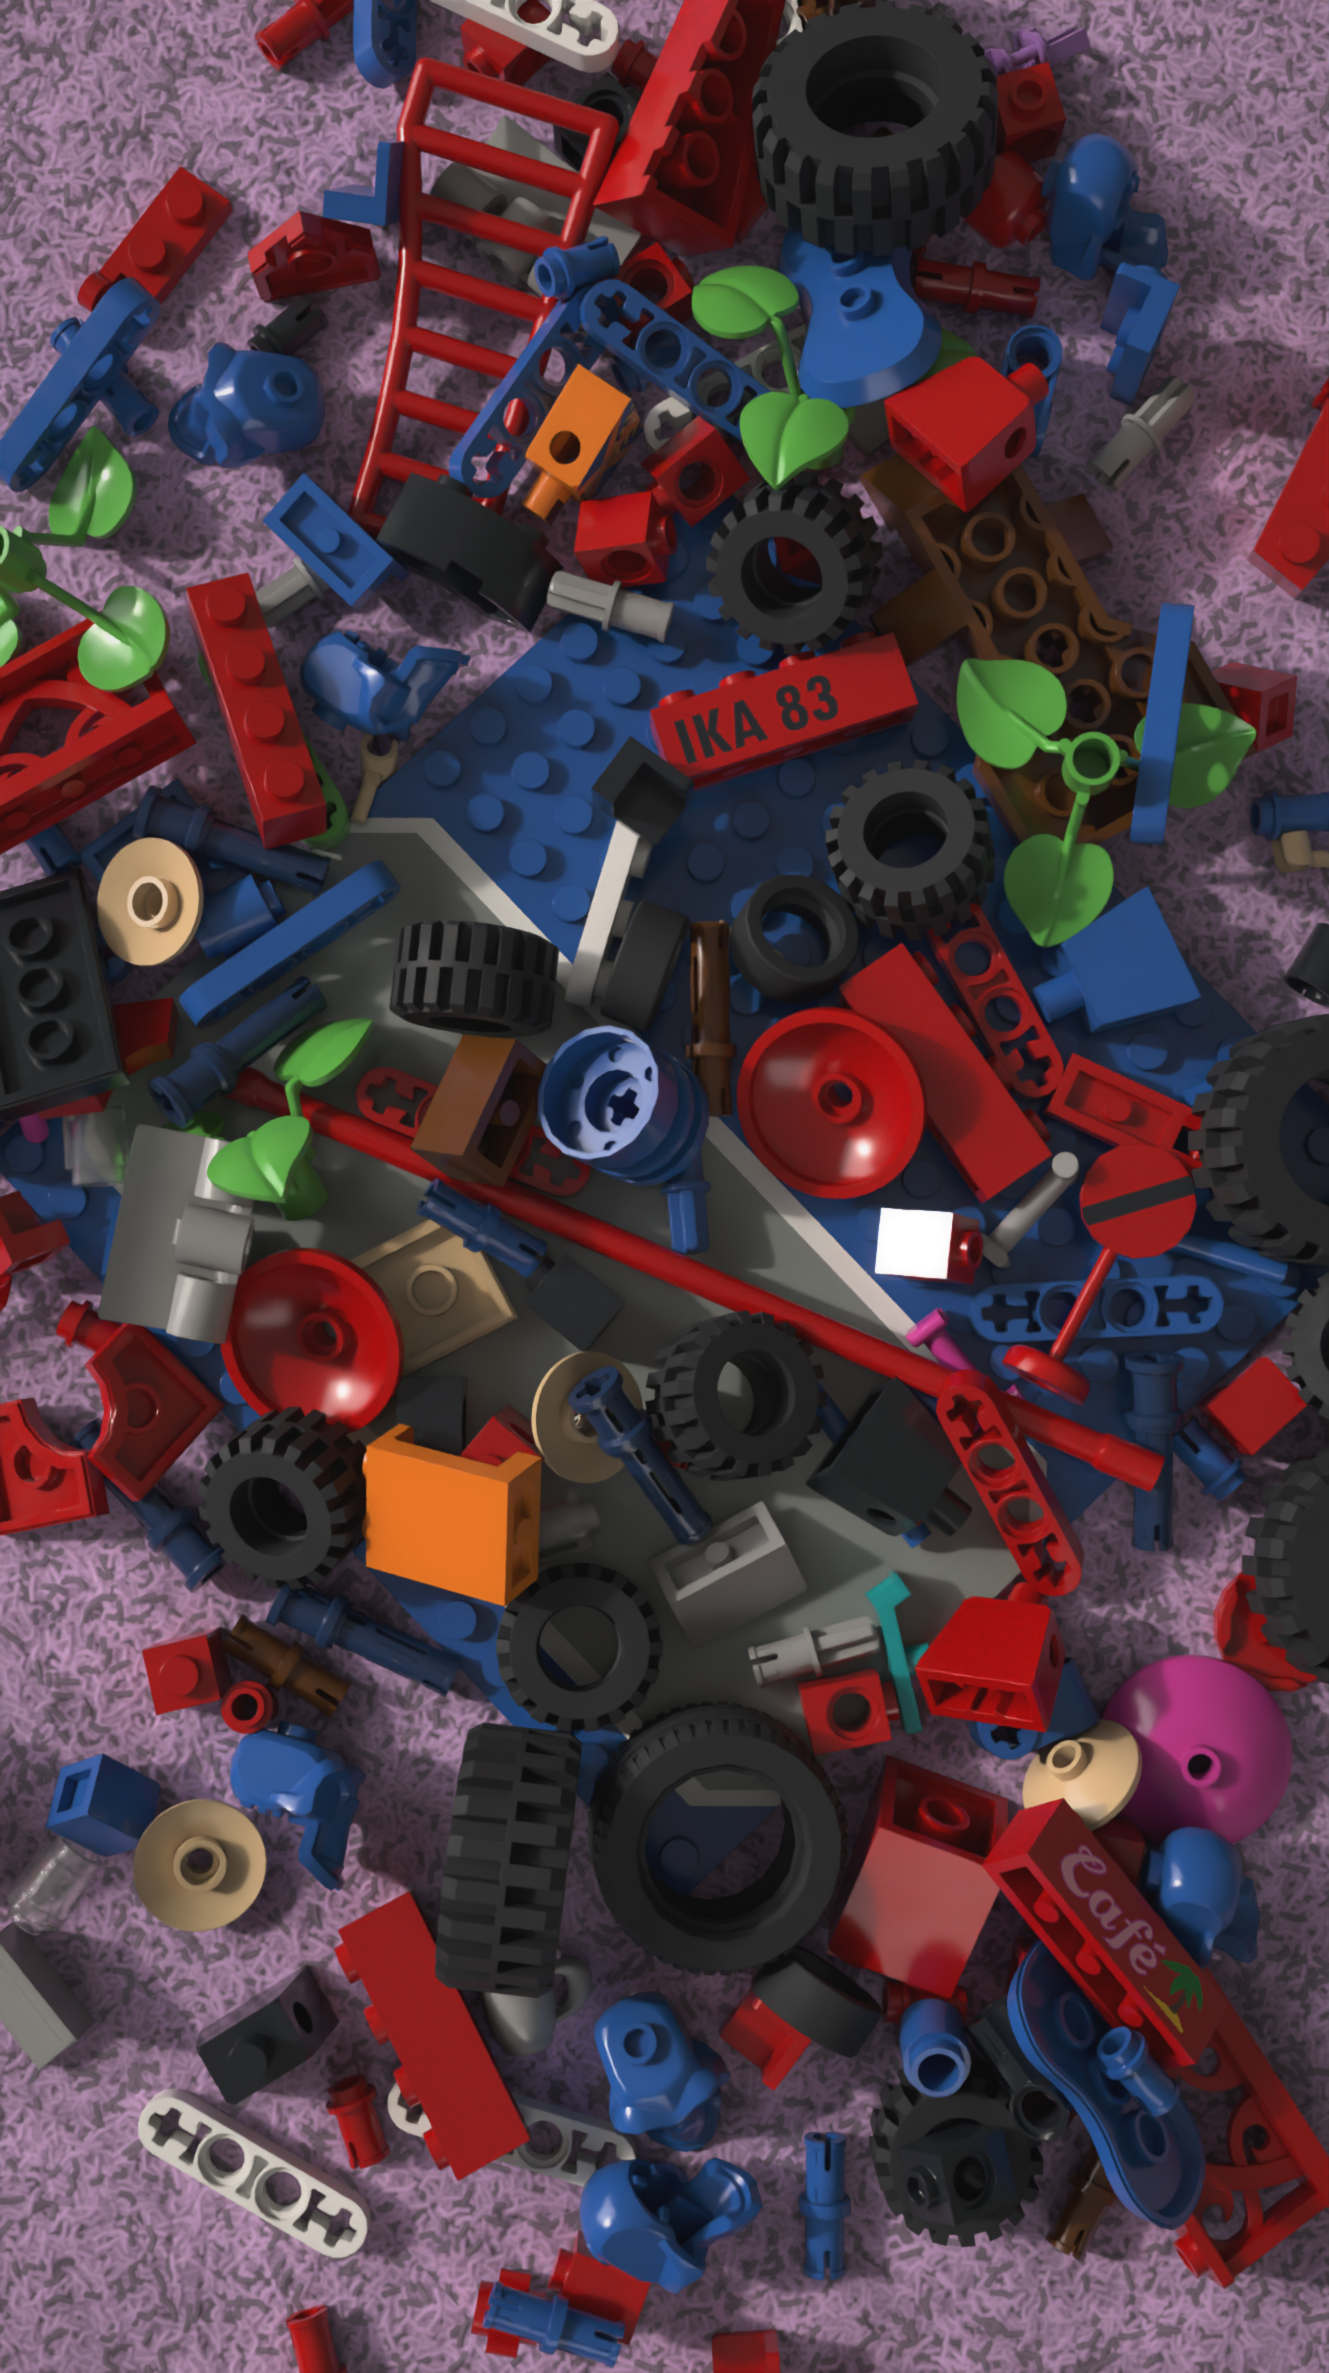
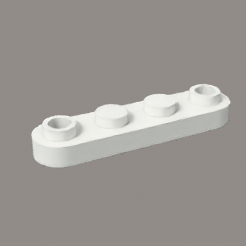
(607, 916)

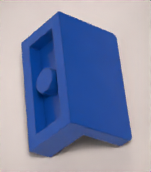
(370, 204)
(332, 542)

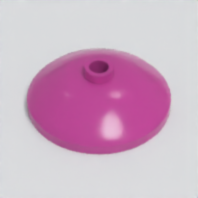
(1210, 1709)

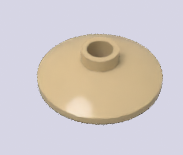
(150, 902)
(568, 1447)
(1089, 1770)
(204, 1896)

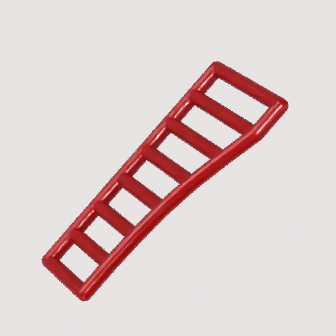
(417, 273)

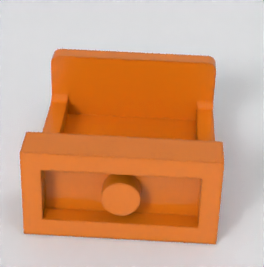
(452, 1518)

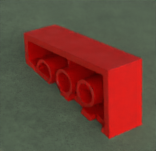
(693, 132)
(1297, 530)

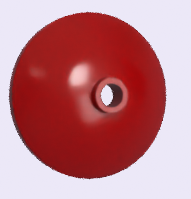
(801, 1123)
(285, 1356)

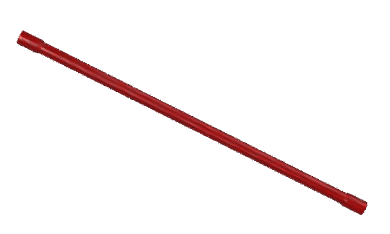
(1102, 1450)

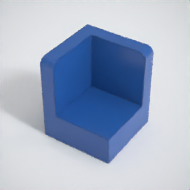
(102, 1805)

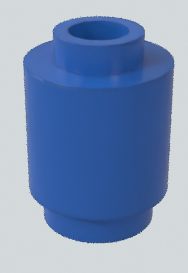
(238, 916)
(934, 2047)

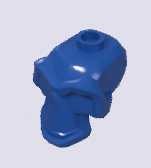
(1092, 214)
(248, 408)
(374, 692)
(308, 1781)
(1202, 1894)
(659, 2073)
(659, 2222)

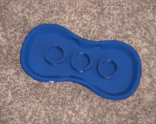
(861, 320)
(1149, 2160)

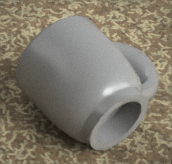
(527, 2023)

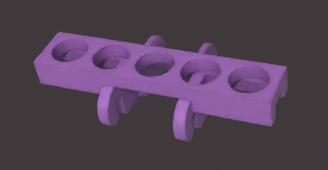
(1034, 50)

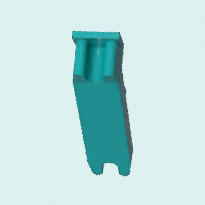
(900, 1660)

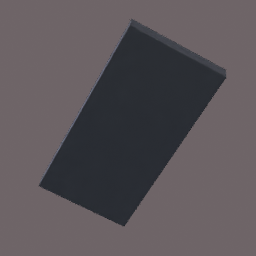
(54, 999)

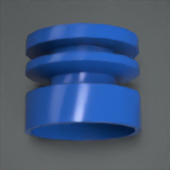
(623, 1106)

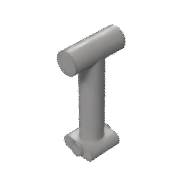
(1062, 1173)

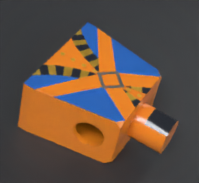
(587, 422)

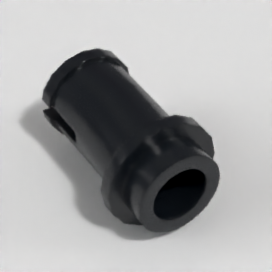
(290, 328)

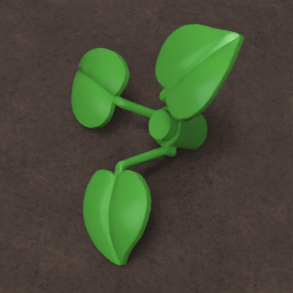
(778, 428)
(94, 501)
(1011, 711)
(277, 1157)

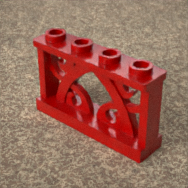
(92, 763)
(1287, 2154)

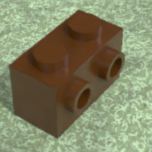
(481, 1110)

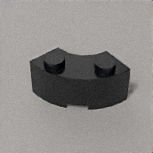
(470, 550)

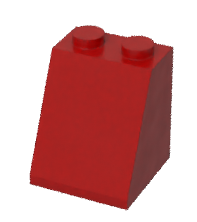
(917, 1878)

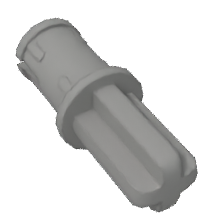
(1141, 433)
(290, 592)
(610, 605)
(814, 1650)

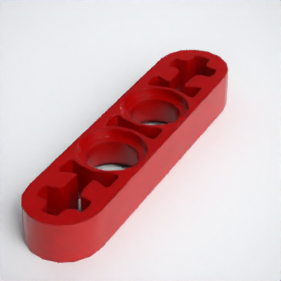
(998, 982)
(394, 1117)
(1005, 1485)

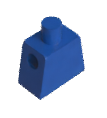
(1119, 970)

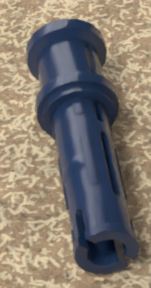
(204, 834)
(216, 1066)
(1153, 1420)
(629, 1437)
(169, 1525)
(336, 1623)

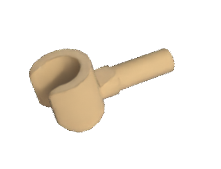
(374, 770)
(1295, 854)

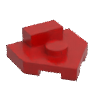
(312, 257)

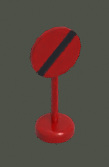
(1134, 1206)

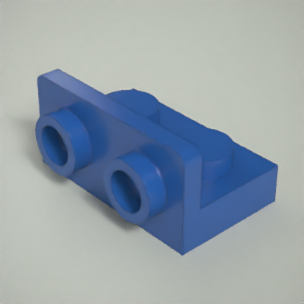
(1138, 316)

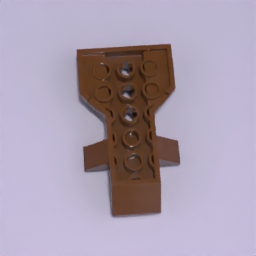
(1002, 585)

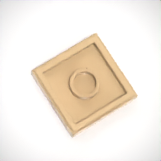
(438, 1292)

